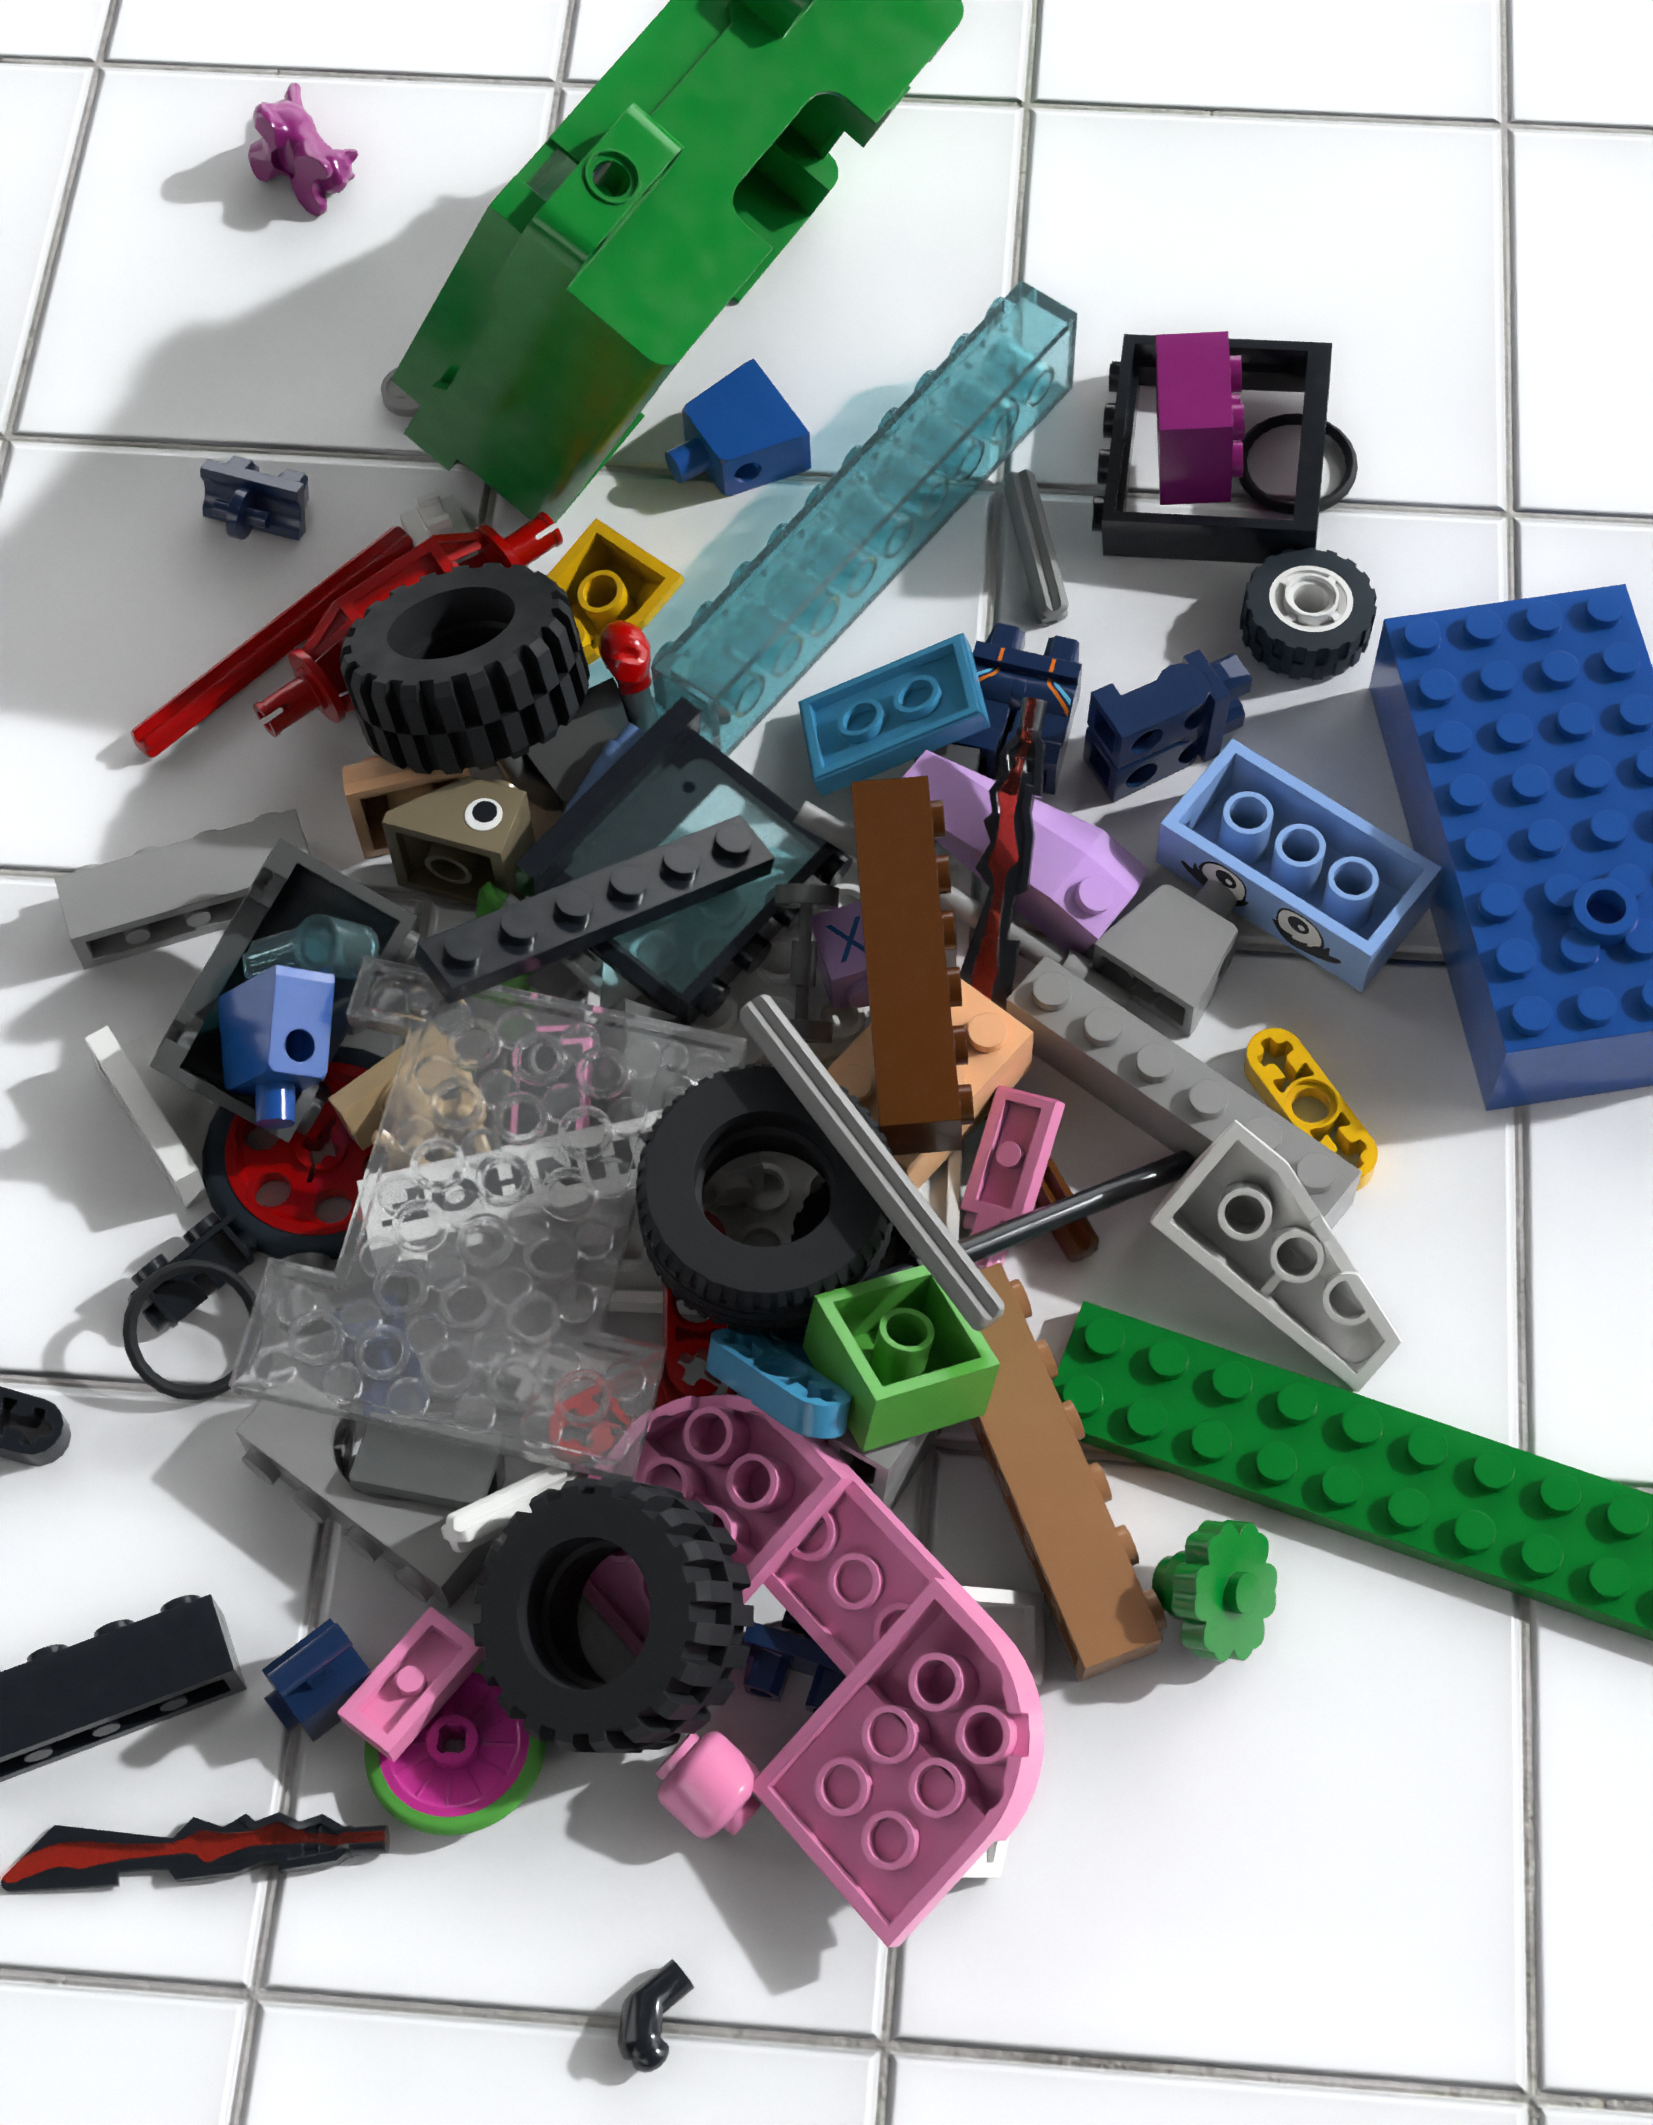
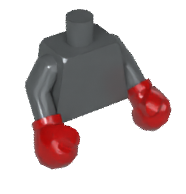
(559, 766)

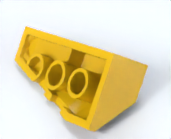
(611, 582)

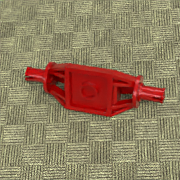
(322, 681)

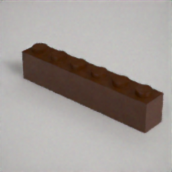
(906, 966)

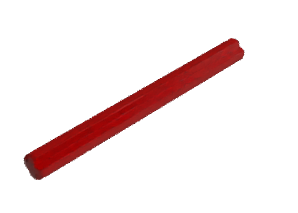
(264, 647)

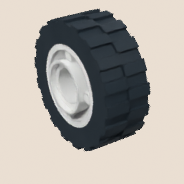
(1308, 613)

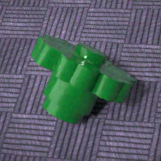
(1219, 1589)

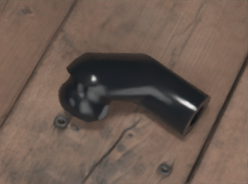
(643, 2017)

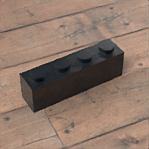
(115, 1683)

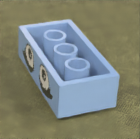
(1298, 864)

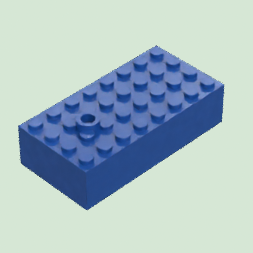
(1532, 787)

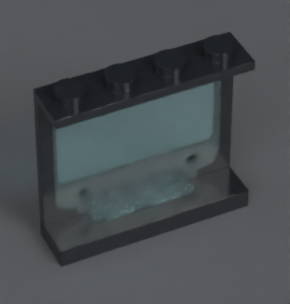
(654, 795)

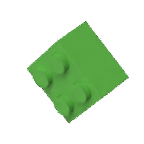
(900, 1356)

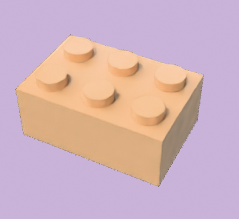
(997, 1056)

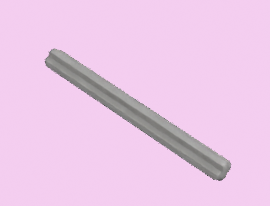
(872, 1163)

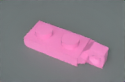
(1010, 1161)

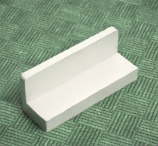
(163, 1111)

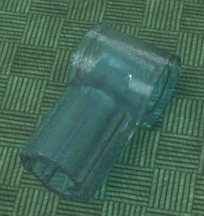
(318, 945)

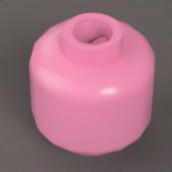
(708, 1785)

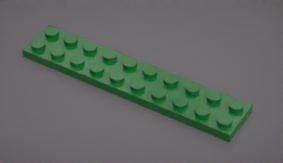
(1363, 1468)

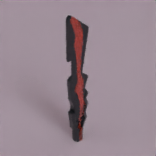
(1009, 856)
(199, 1851)

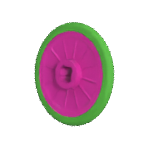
(464, 1790)

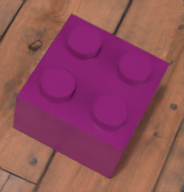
(1198, 417)

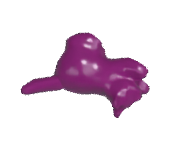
(296, 150)

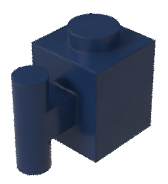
(315, 1680)

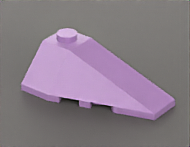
(1077, 868)

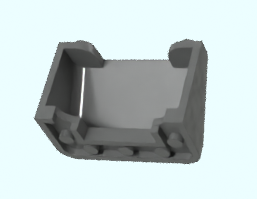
(280, 898)

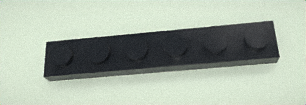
(593, 909)

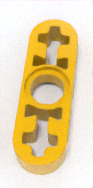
(1307, 1081)

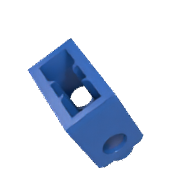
(740, 434)
(276, 1039)

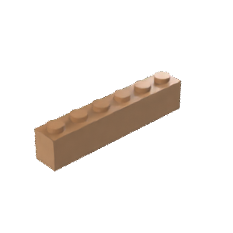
(1061, 1500)

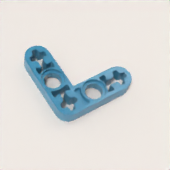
(779, 1380)

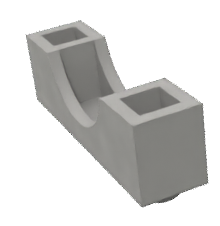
(307, 1455)

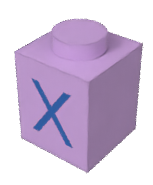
(842, 955)

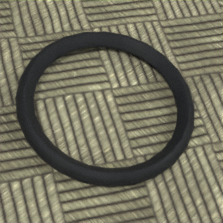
(1287, 507)
(131, 1318)

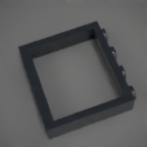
(1265, 367)

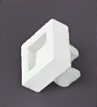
(433, 517)

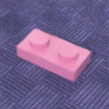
(411, 1684)

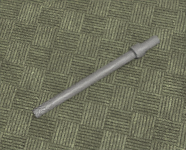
(968, 909)

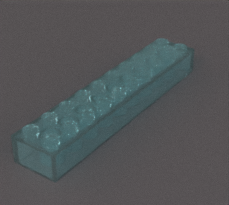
(870, 517)

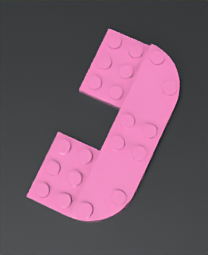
(938, 1715)

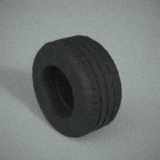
(732, 1280)

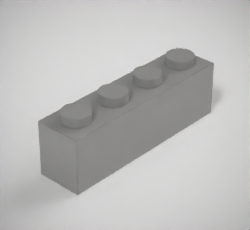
(168, 890)

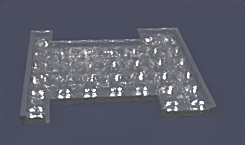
(488, 1230)

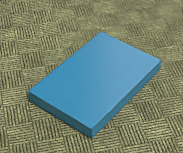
(893, 714)

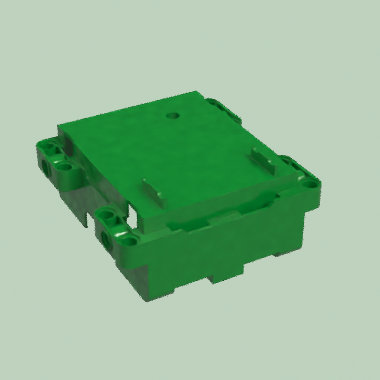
(645, 225)

